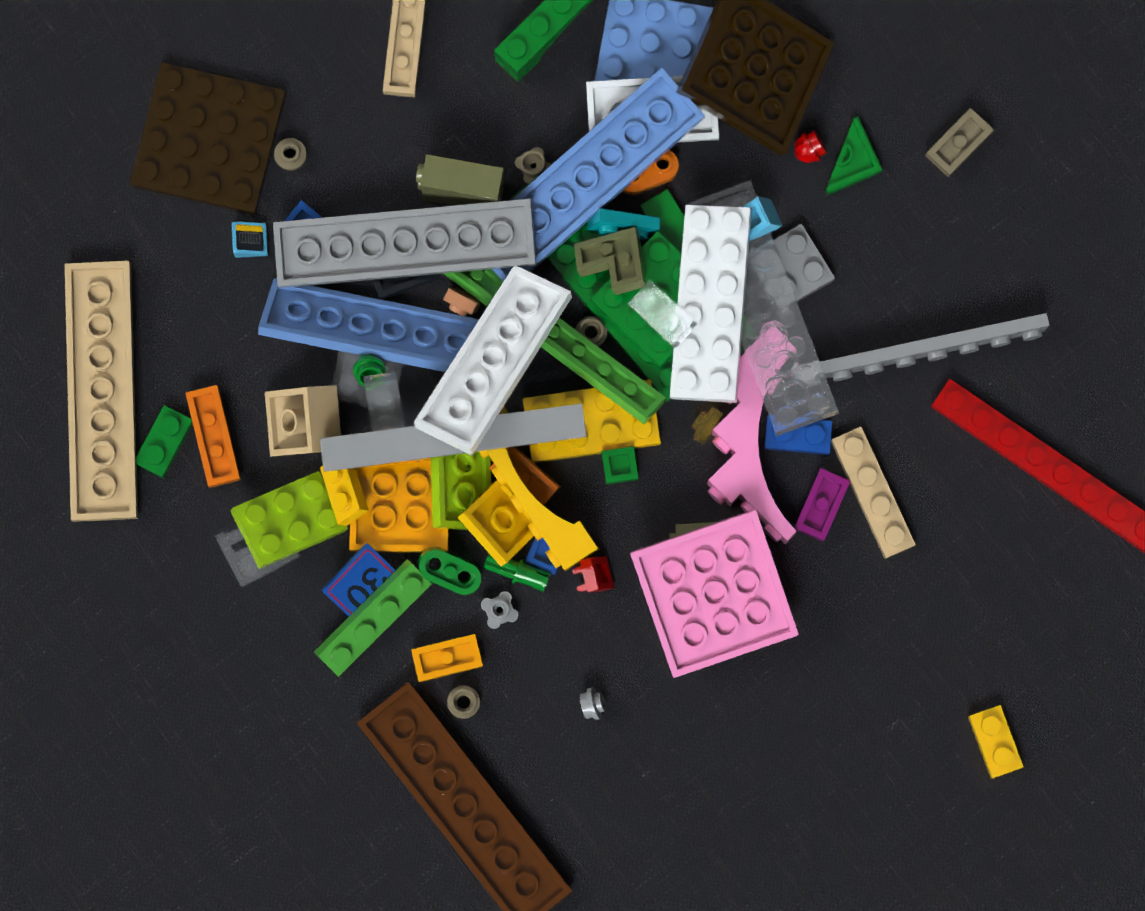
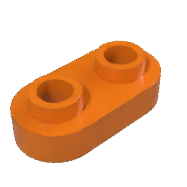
(654, 176)

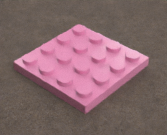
(714, 593)

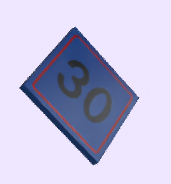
(358, 579)

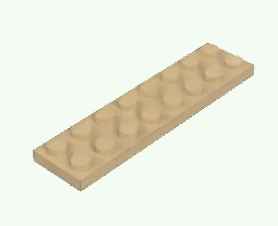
(101, 391)

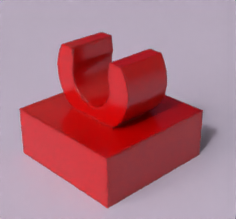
(596, 574)

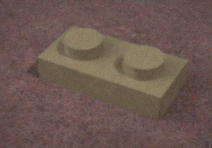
(959, 142)

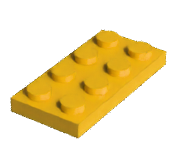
(605, 423)

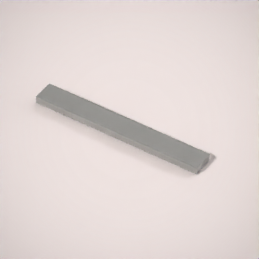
(413, 444)

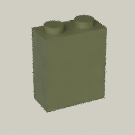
(459, 181)

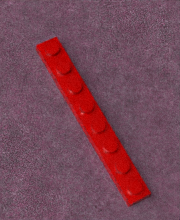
(1042, 463)

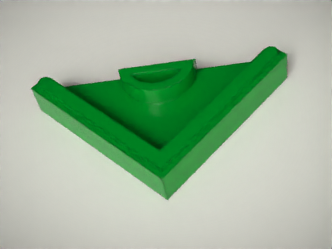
(856, 160)

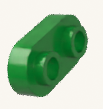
(448, 570)

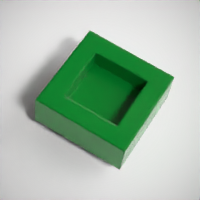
(619, 465)

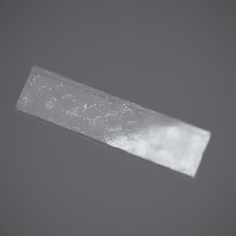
(776, 333)

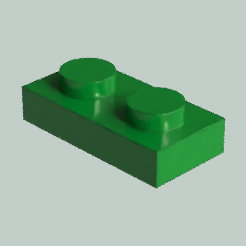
(163, 442)

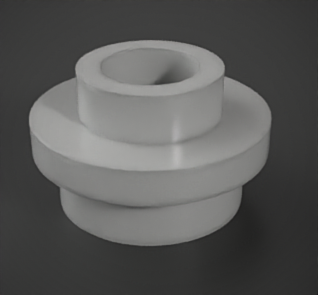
(592, 704)

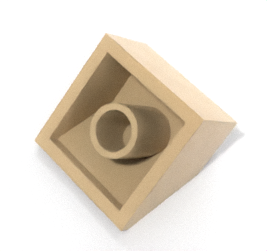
(301, 418)

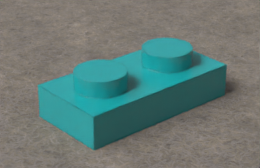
(612, 221)

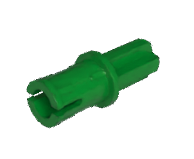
(519, 572)

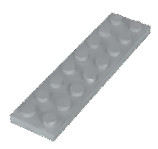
(404, 243)

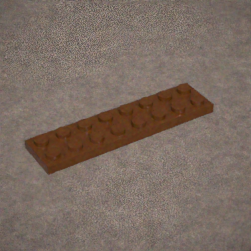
(462, 804)

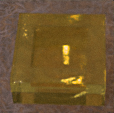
(705, 424)

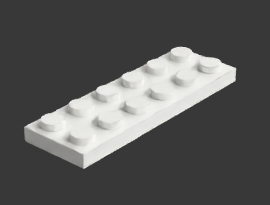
(714, 297)
(492, 360)

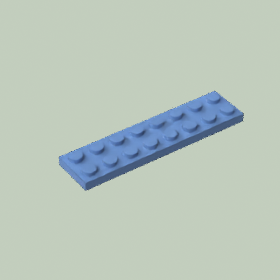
(606, 162)
(364, 326)

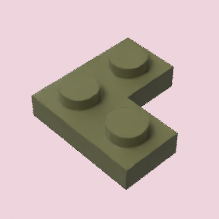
(614, 252)

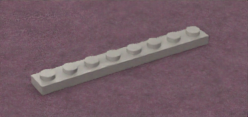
(935, 347)

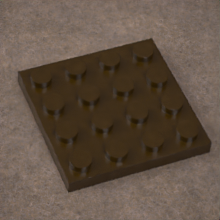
(756, 70)
(208, 138)

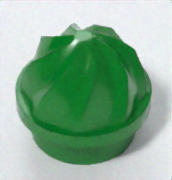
(367, 366)

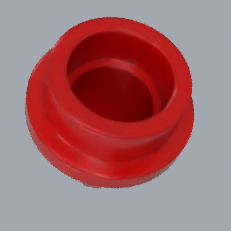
(809, 148)

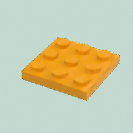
(398, 509)

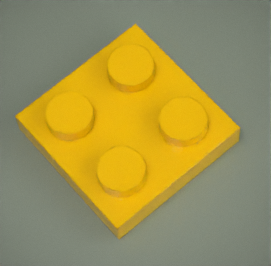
(497, 523)

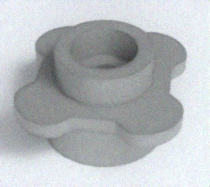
(508, 613)

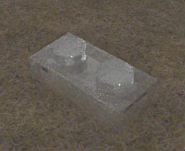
(662, 313)
(384, 401)

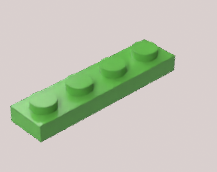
(372, 618)

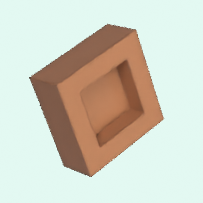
(461, 301)

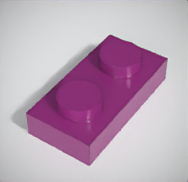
(822, 504)

